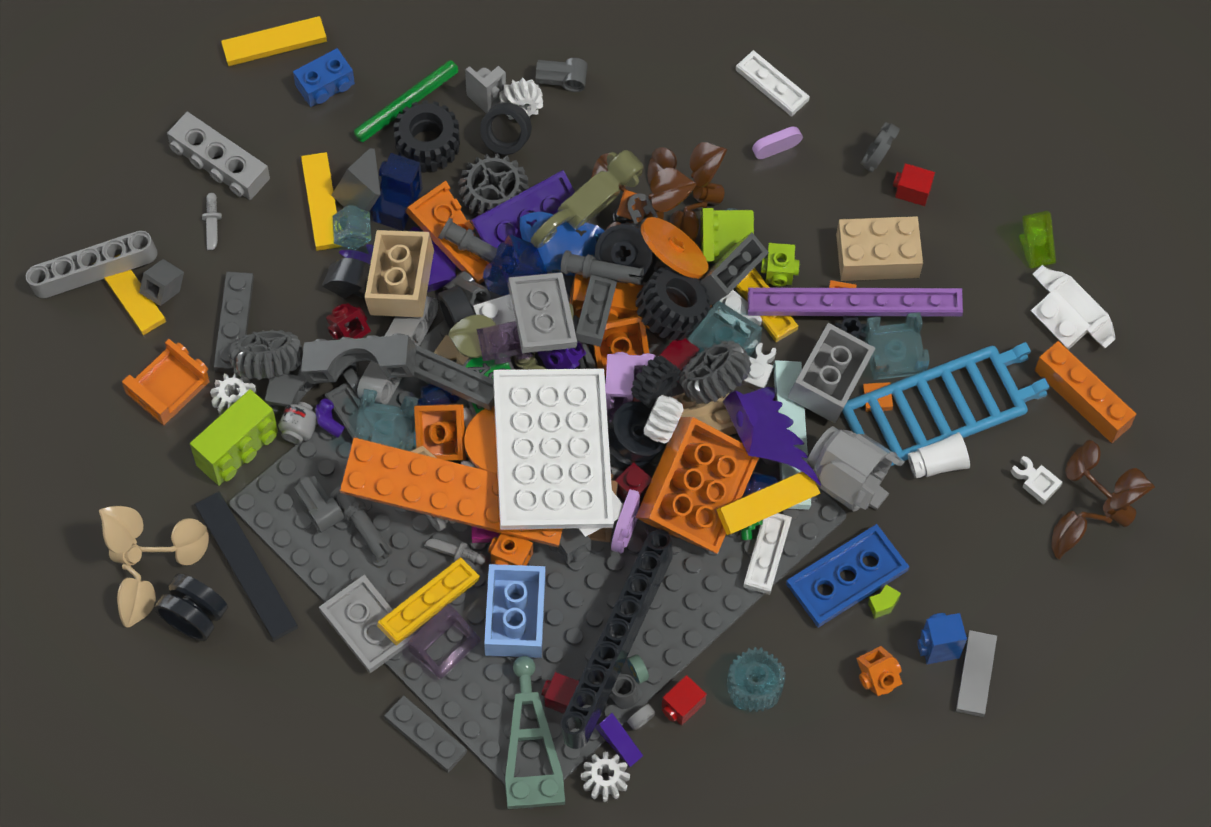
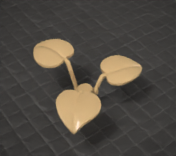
(120, 529)

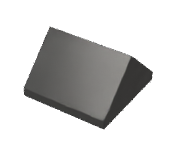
(359, 183)

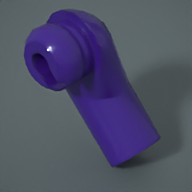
(325, 418)

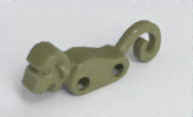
(593, 195)

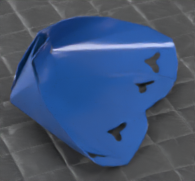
(564, 239)

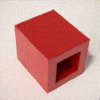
(913, 184)
(683, 701)

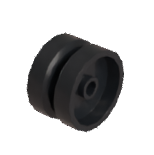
(628, 235)
(627, 437)
(191, 607)

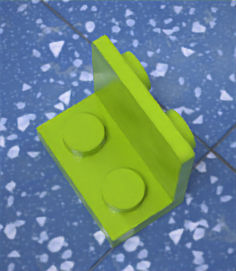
(722, 230)

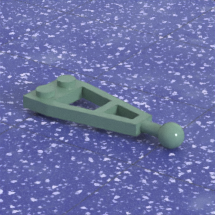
(531, 790)

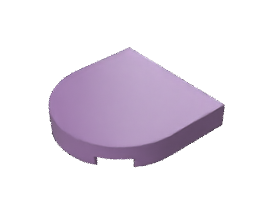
(626, 522)

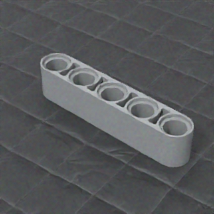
(79, 262)
(416, 329)

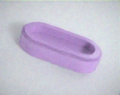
(777, 142)

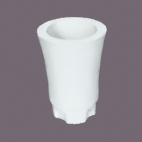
(940, 457)

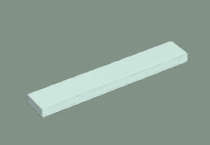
(784, 378)

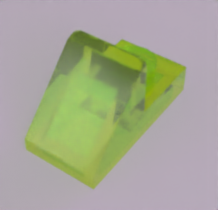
(1038, 239)

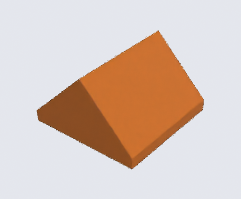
(624, 336)
(441, 430)

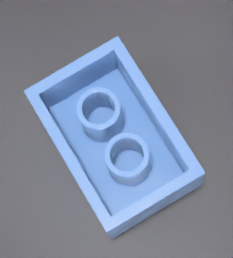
(515, 611)

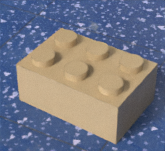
(879, 248)
(399, 273)

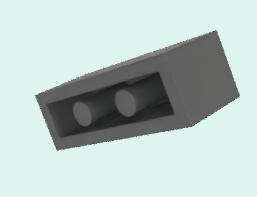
(733, 267)

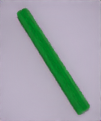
(411, 96)

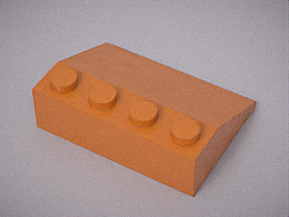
(693, 479)

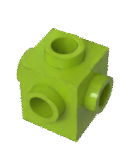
(780, 264)

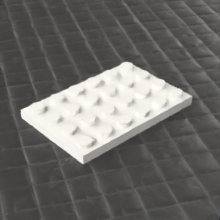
(552, 449)

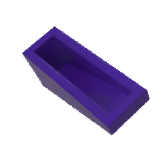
(619, 739)

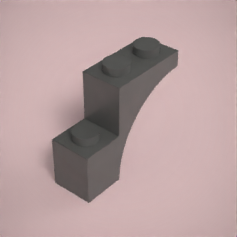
(291, 389)

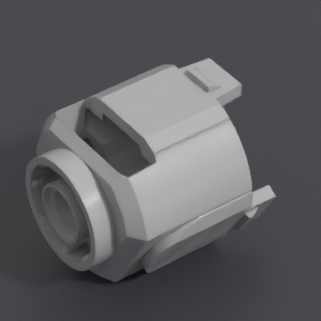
(852, 468)

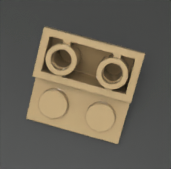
(712, 414)

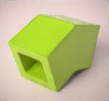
(884, 602)

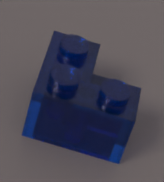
(399, 189)
(513, 259)

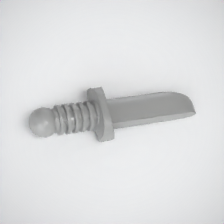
(211, 221)
(455, 551)

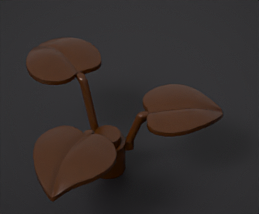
(704, 164)
(668, 190)
(1117, 507)

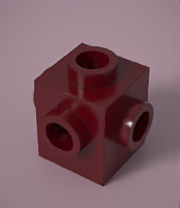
(347, 322)

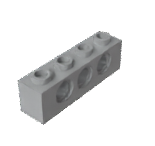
(192, 130)

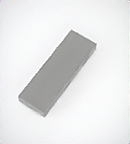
(976, 673)

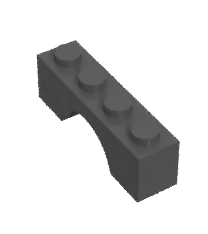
(327, 359)

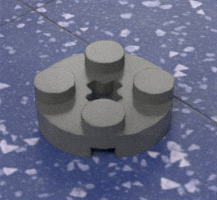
(879, 148)

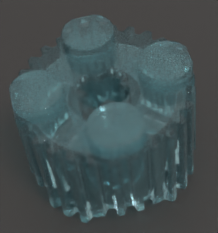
(755, 694)

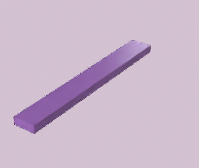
(854, 301)

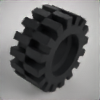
(655, 380)

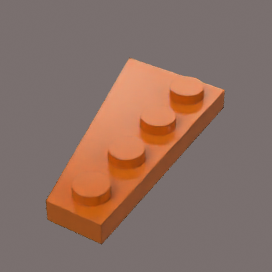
(431, 215)

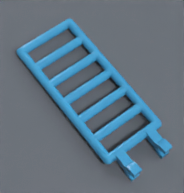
(1000, 361)

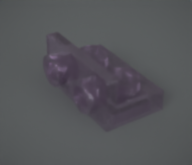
(500, 343)

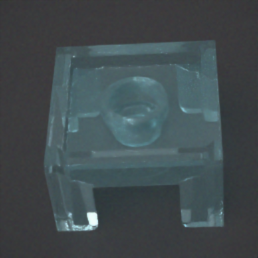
(897, 348)
(386, 423)

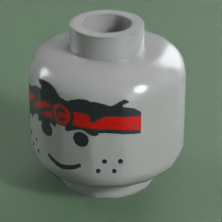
(298, 423)

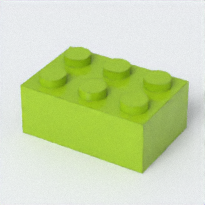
(234, 437)

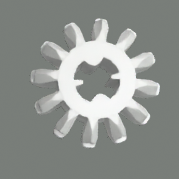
(524, 94)
(233, 387)
(663, 419)
(594, 777)

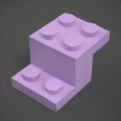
(620, 377)

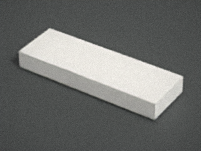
(772, 83)
(767, 553)

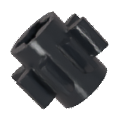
(854, 326)

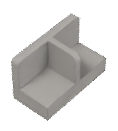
(484, 86)

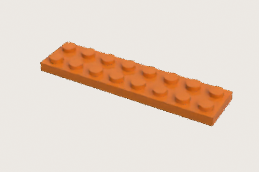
(430, 488)

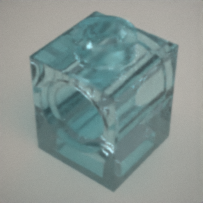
(351, 227)

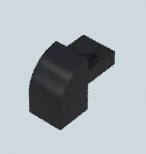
(347, 277)

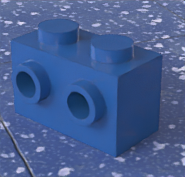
(324, 77)
(942, 638)

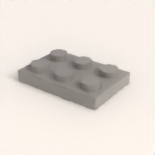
(542, 312)
(355, 618)

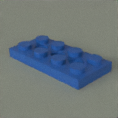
(847, 593)

